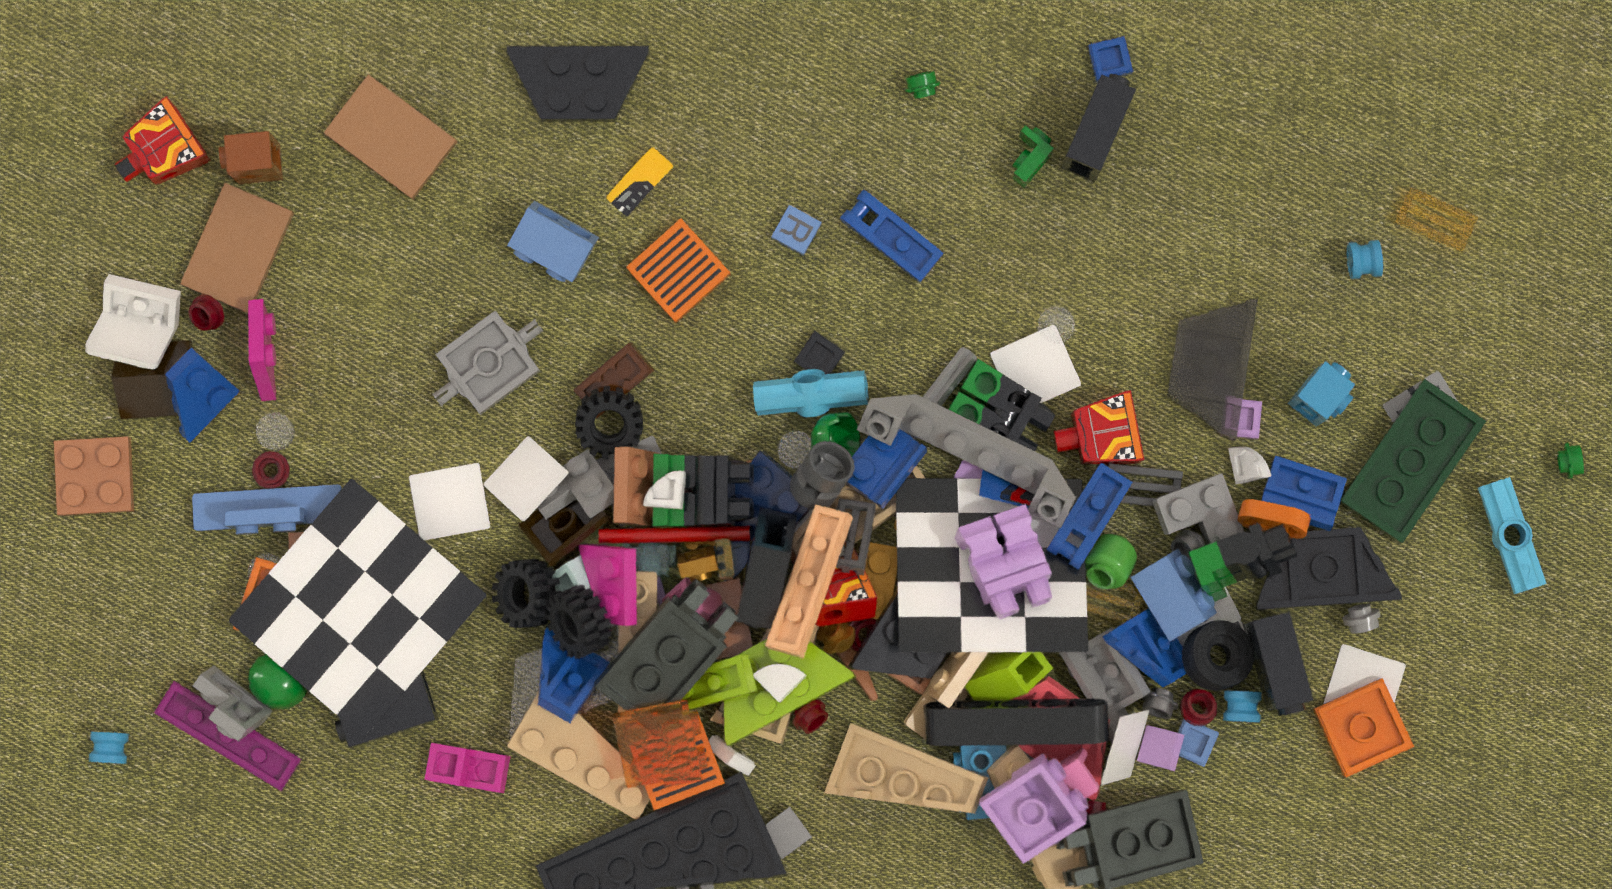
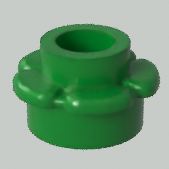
(922, 84)
(1570, 460)

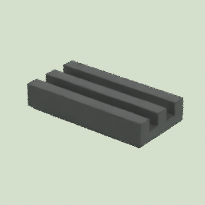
(1149, 472)
(847, 563)

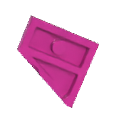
(261, 350)
(612, 579)

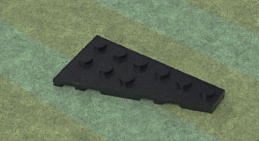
(683, 845)

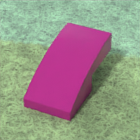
(467, 768)

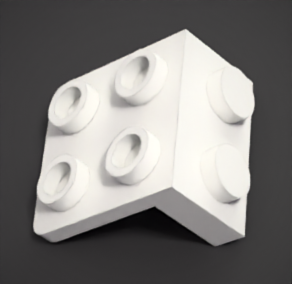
(135, 322)

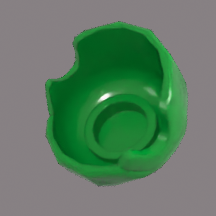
(837, 428)
(274, 685)

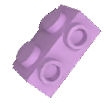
(1035, 807)

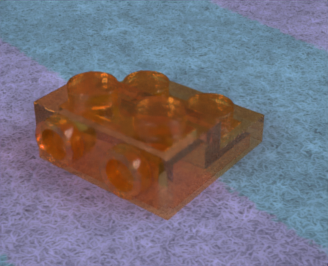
(660, 745)

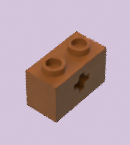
(251, 157)

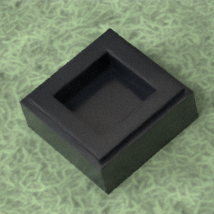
(819, 354)

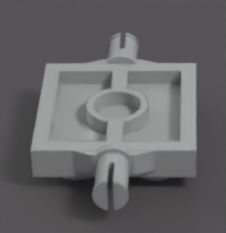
(487, 362)

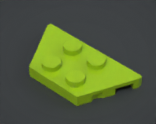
(759, 709)

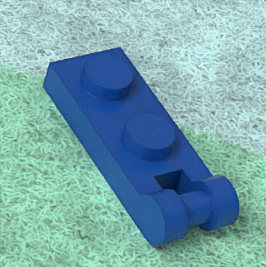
(892, 237)
(1090, 514)

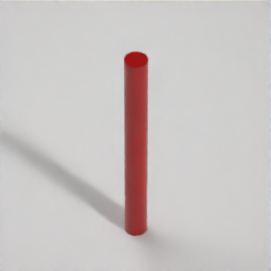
(673, 534)

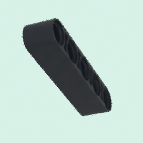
(1017, 722)

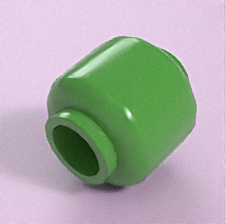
(1110, 561)

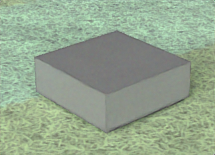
(787, 832)

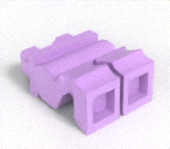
(1007, 573)

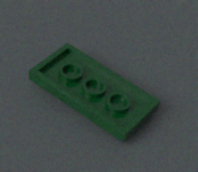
(1412, 461)

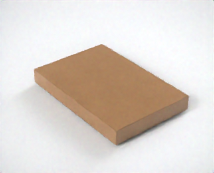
(390, 137)
(237, 247)

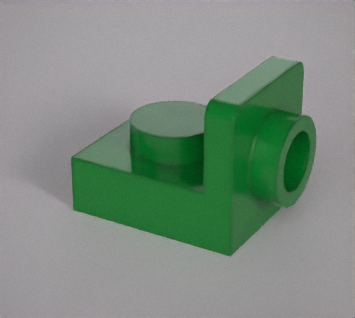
(1031, 162)

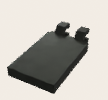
(668, 652)
(1135, 842)

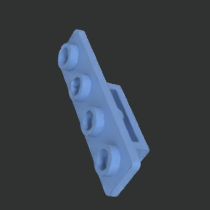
(261, 508)

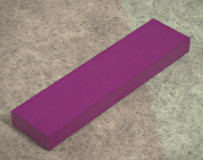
(253, 752)

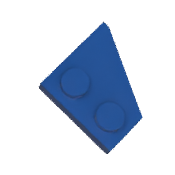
(197, 392)
(1148, 648)
(565, 680)

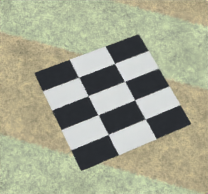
(938, 595)
(357, 607)

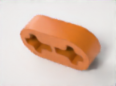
(1271, 515)

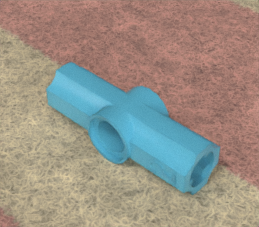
(810, 393)
(1503, 511)

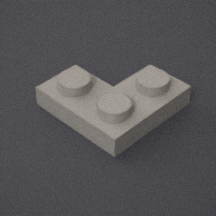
(585, 483)
(1201, 503)
(236, 708)

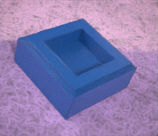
(1110, 58)

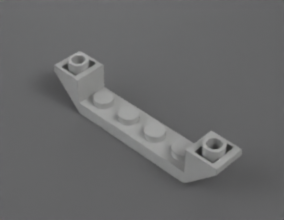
(975, 445)

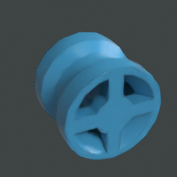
(1364, 259)
(1242, 706)
(108, 747)

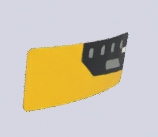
(639, 181)

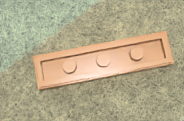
(809, 581)

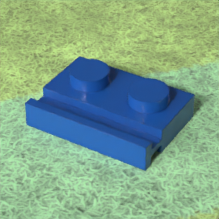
(883, 467)
(1305, 489)

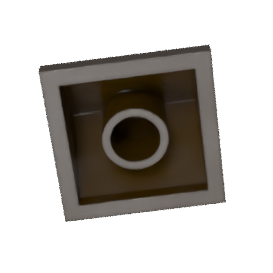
(144, 390)
(563, 532)

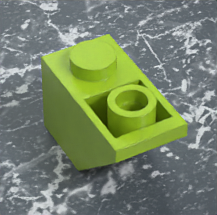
(1007, 675)

